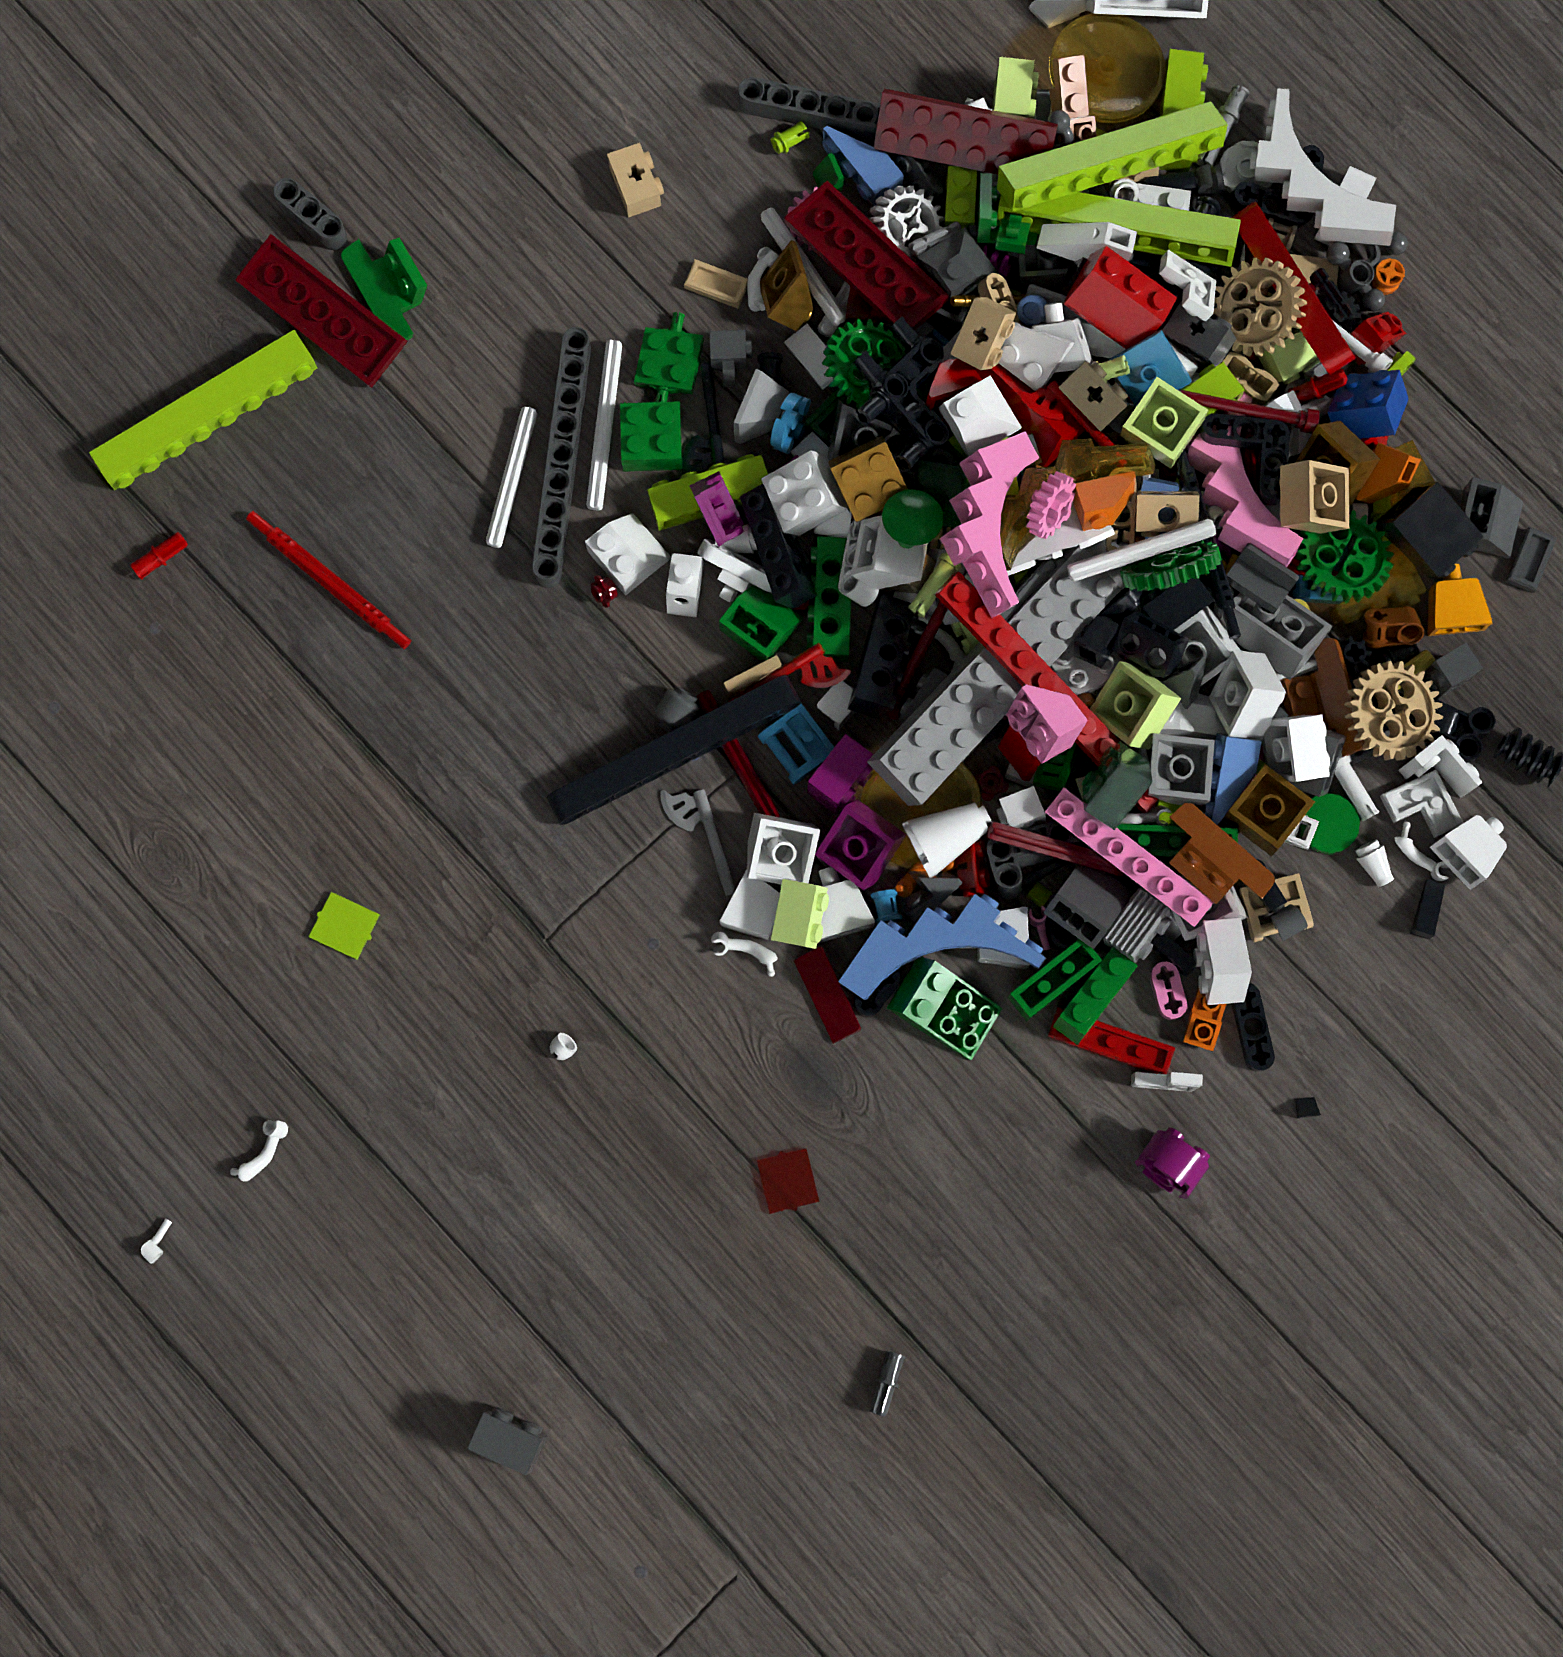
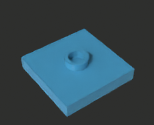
(1148, 360)

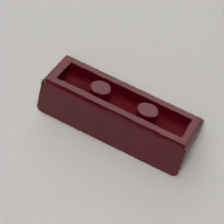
(827, 995)

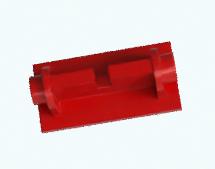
(976, 875)

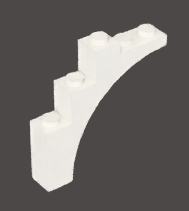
(1338, 212)

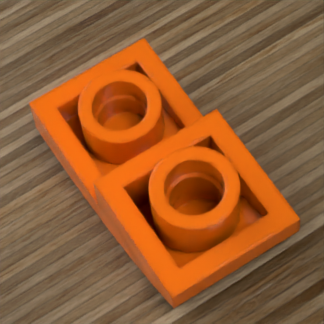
(1203, 1023)

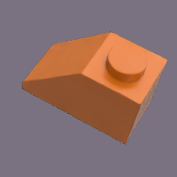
(1103, 499)

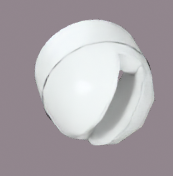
(563, 1046)

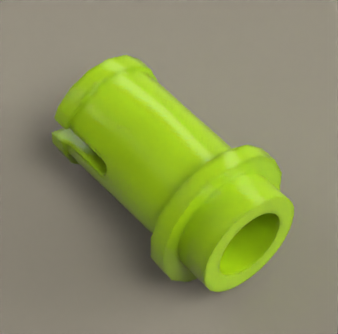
(783, 141)

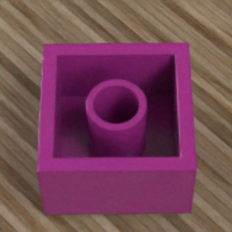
(840, 775)
(860, 844)

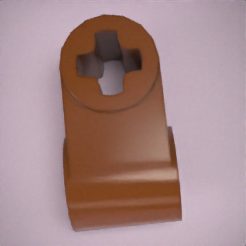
(1392, 626)

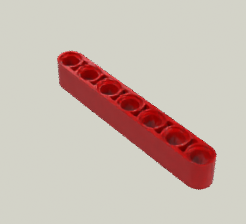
(1317, 324)

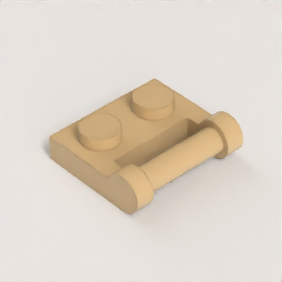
(1294, 893)

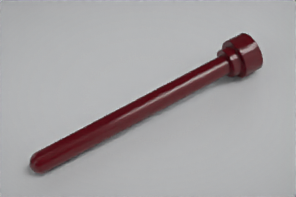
(1303, 420)
(917, 657)

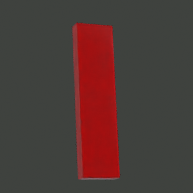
(1121, 1046)

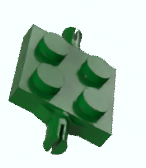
(669, 359)

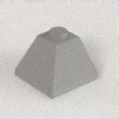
(759, 408)

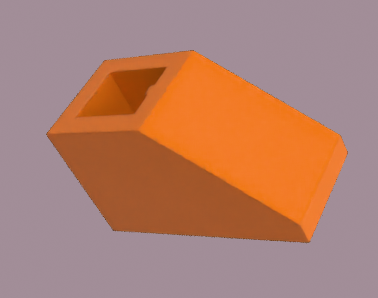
(1390, 475)

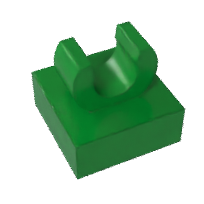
(1013, 235)

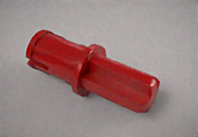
(1320, 386)
(159, 555)

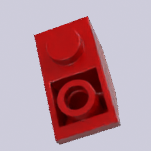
(1378, 333)

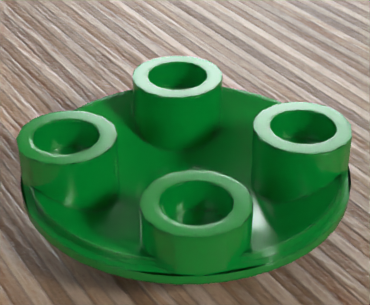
(912, 518)

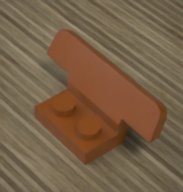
(1325, 694)
(1215, 859)

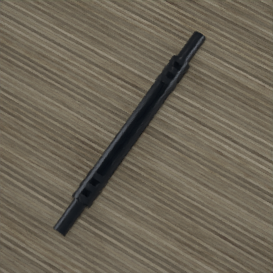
(1217, 577)

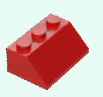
(1119, 298)

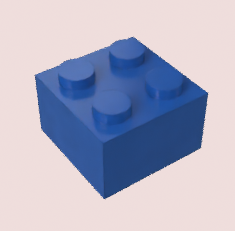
(1370, 403)

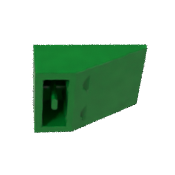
(944, 1007)

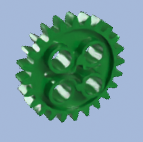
(841, 355)
(1171, 567)
(1369, 569)

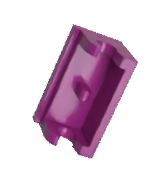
(718, 508)

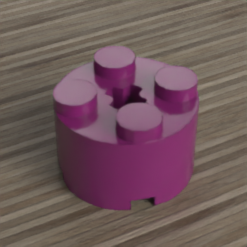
(1173, 1162)

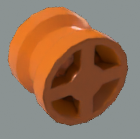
(1391, 270)

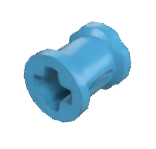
(886, 906)

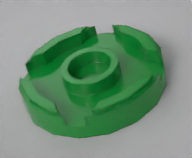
(1336, 826)

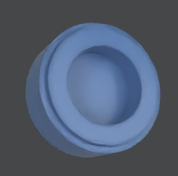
(1031, 310)

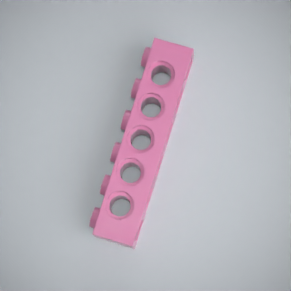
(1130, 858)

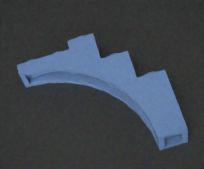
(975, 928)

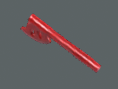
(1053, 393)
(803, 661)

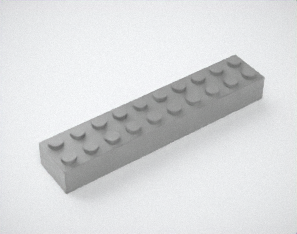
(982, 690)

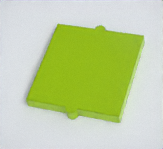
(344, 925)

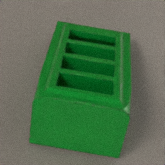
(1054, 783)

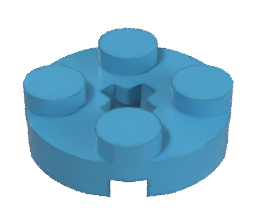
(790, 424)

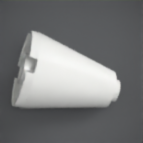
(946, 835)

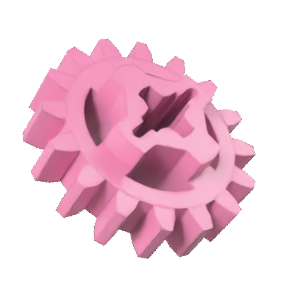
(1051, 505)

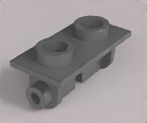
(915, 176)

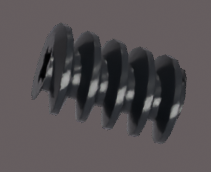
(1530, 755)

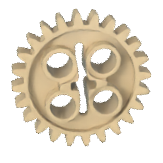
(1258, 280)
(1416, 700)

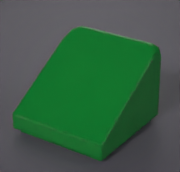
(829, 171)

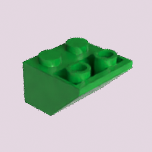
(759, 623)

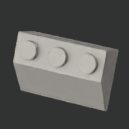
(1284, 637)

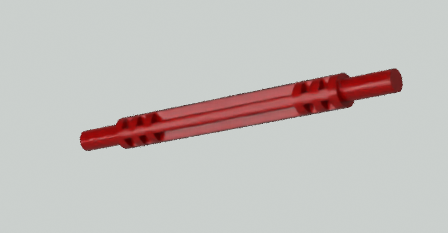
(328, 580)

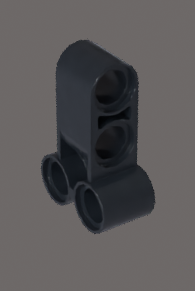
(1460, 729)

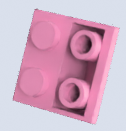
(1045, 721)

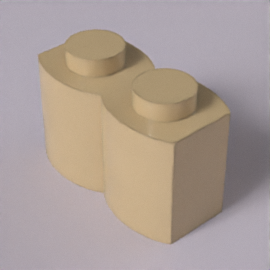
(1255, 381)

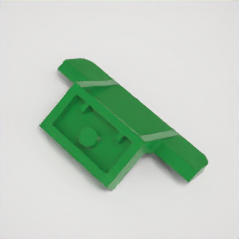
(388, 283)

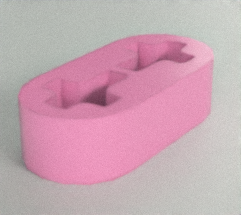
(1175, 988)

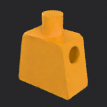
(1457, 606)

